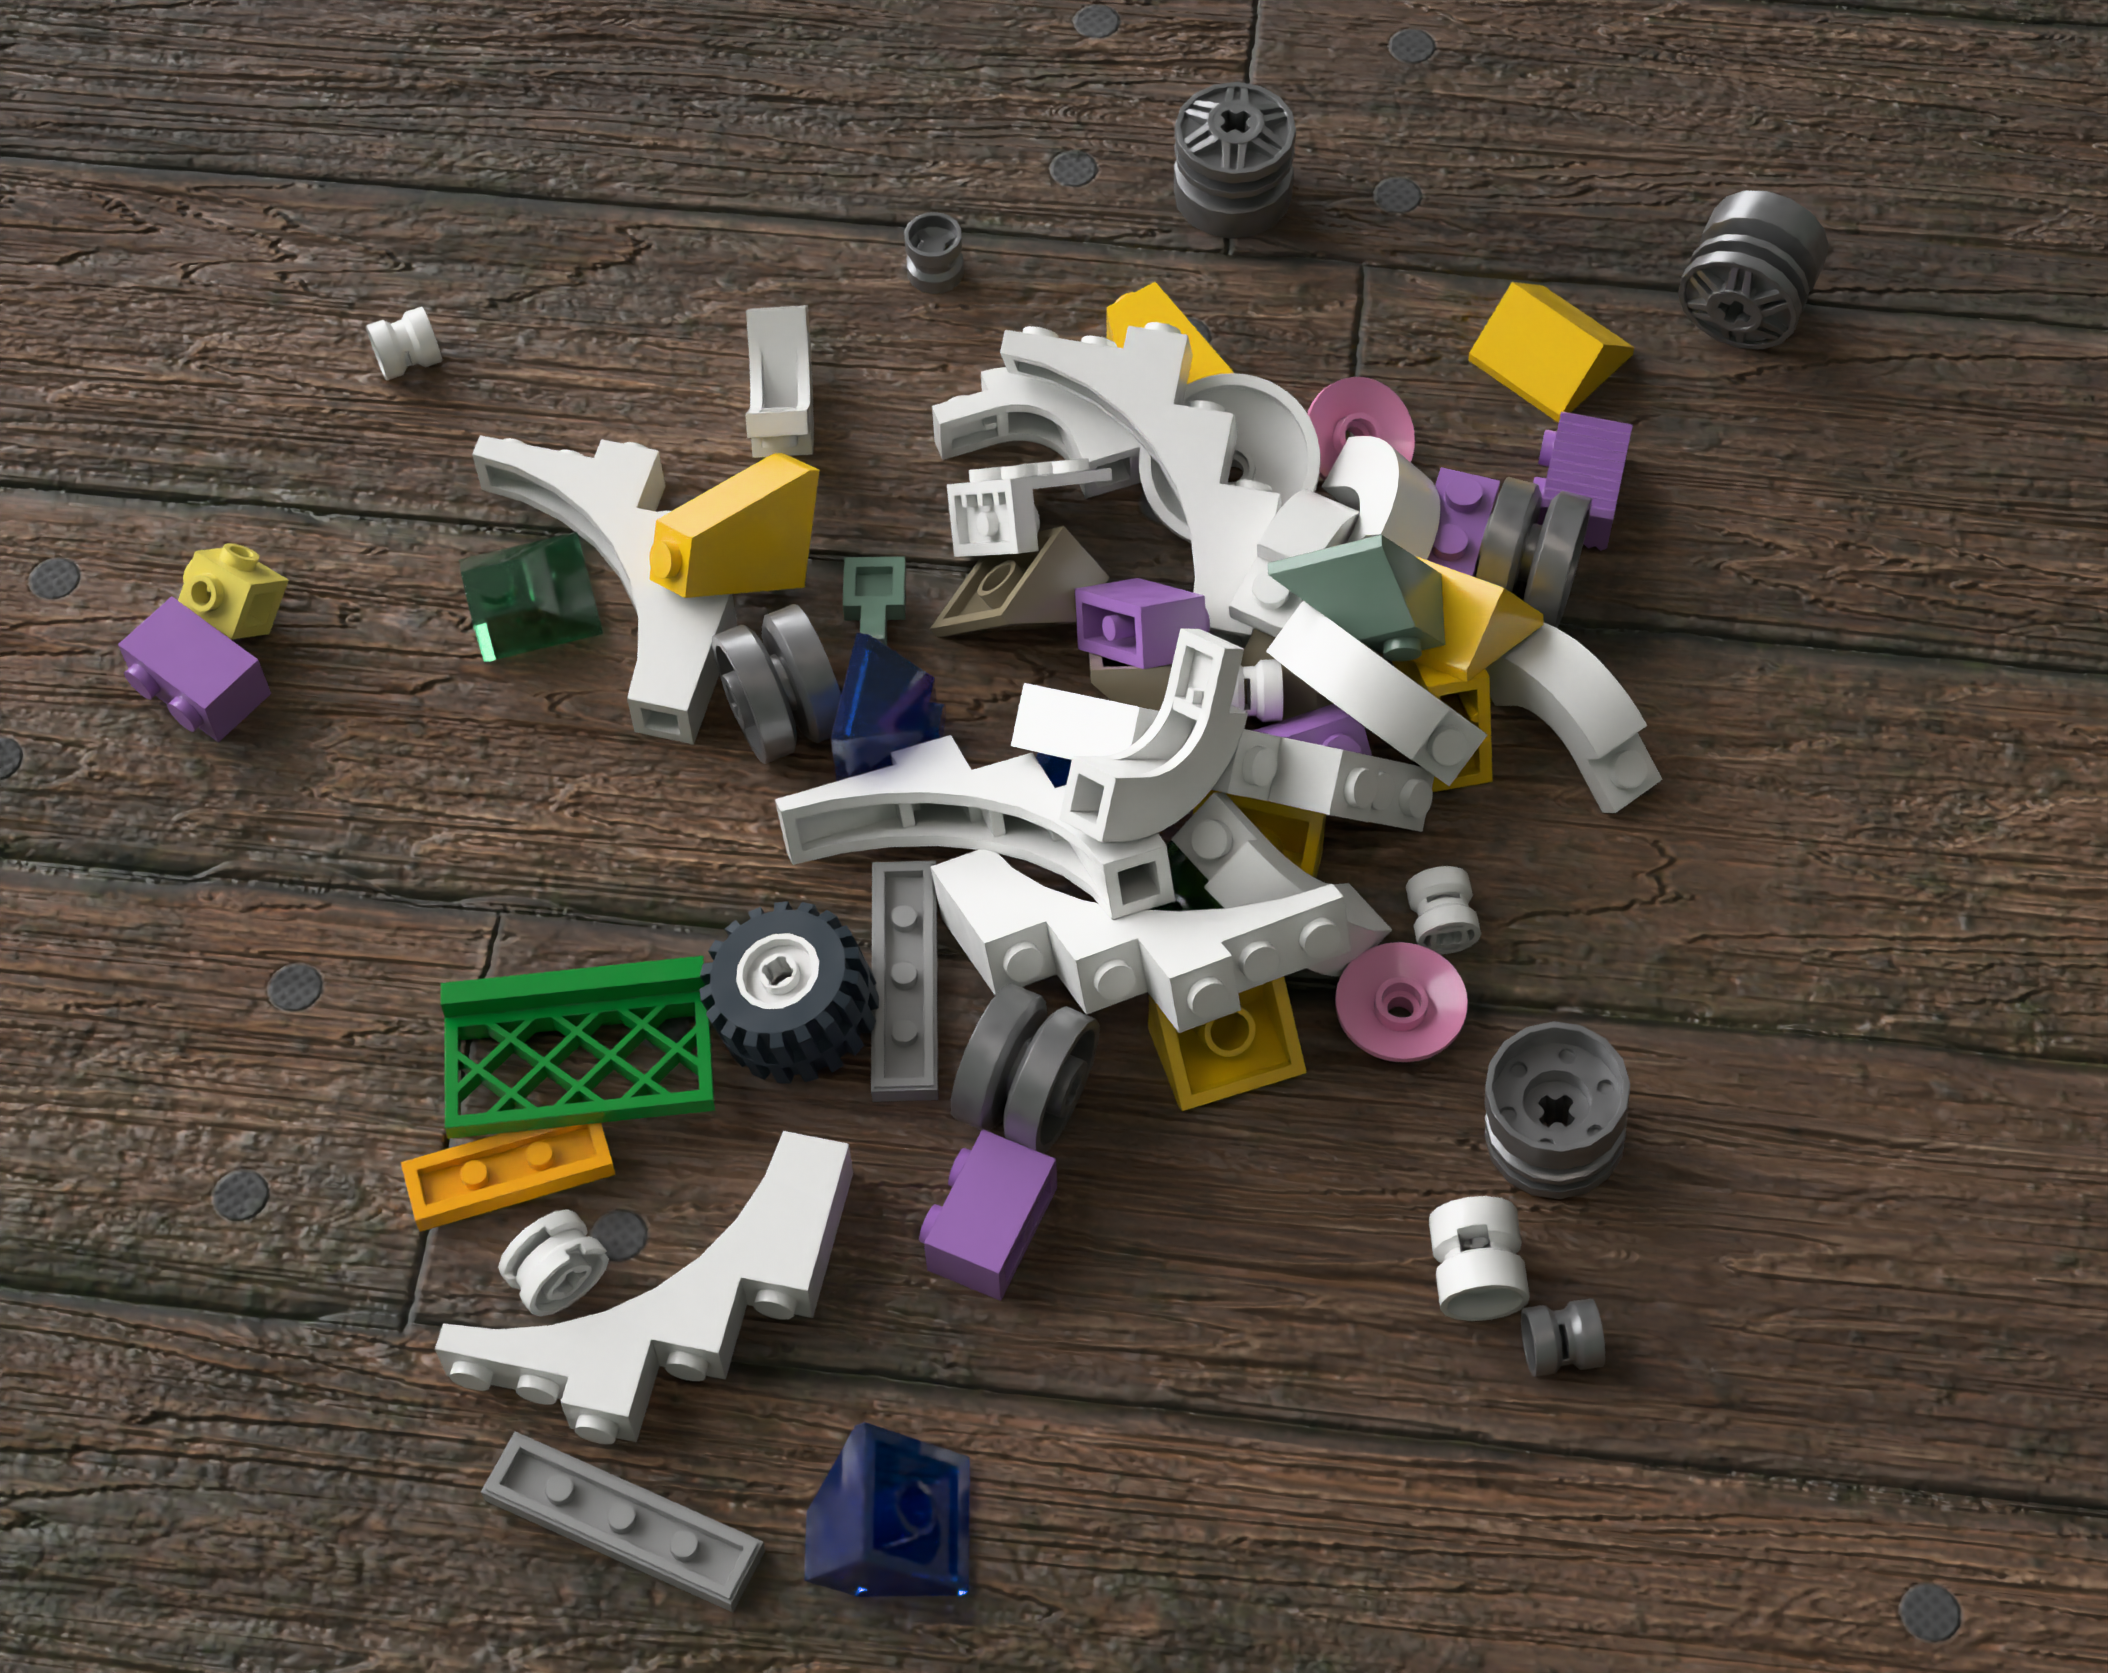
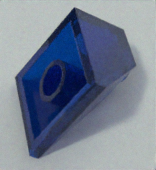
(882, 709)
(891, 1519)

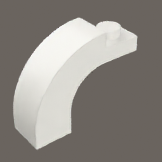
(780, 381)
(1040, 413)
(1388, 494)
(1299, 527)
(1376, 693)
(1583, 707)
(1175, 760)
(1250, 870)

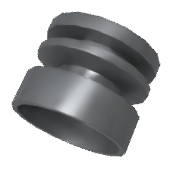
(1234, 159)
(1753, 269)
(1556, 1077)

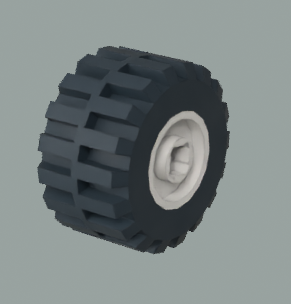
(789, 992)

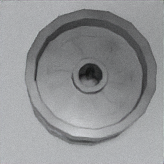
(1541, 555)
(778, 682)
(1024, 1068)

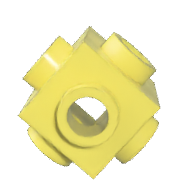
(233, 590)

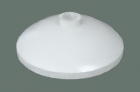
(1271, 446)

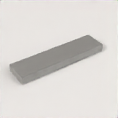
(907, 982)
(623, 1521)

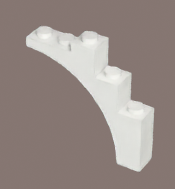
(1191, 444)
(614, 509)
(1260, 768)
(997, 808)
(1182, 958)
(690, 1322)

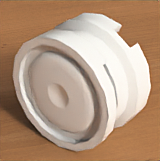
(553, 1262)

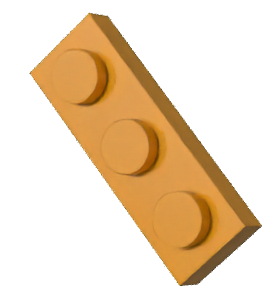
(503, 1171)

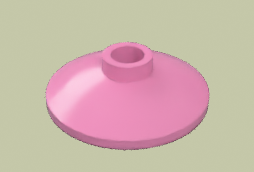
(1364, 410)
(1405, 978)

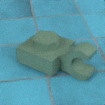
(874, 593)

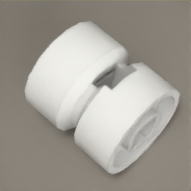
(1479, 1259)

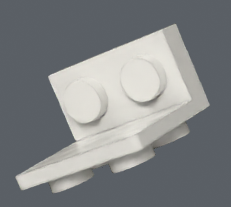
(998, 509)

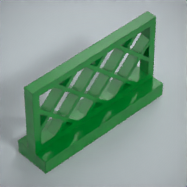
(576, 1006)

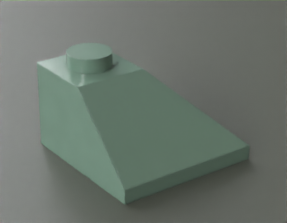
(1371, 593)

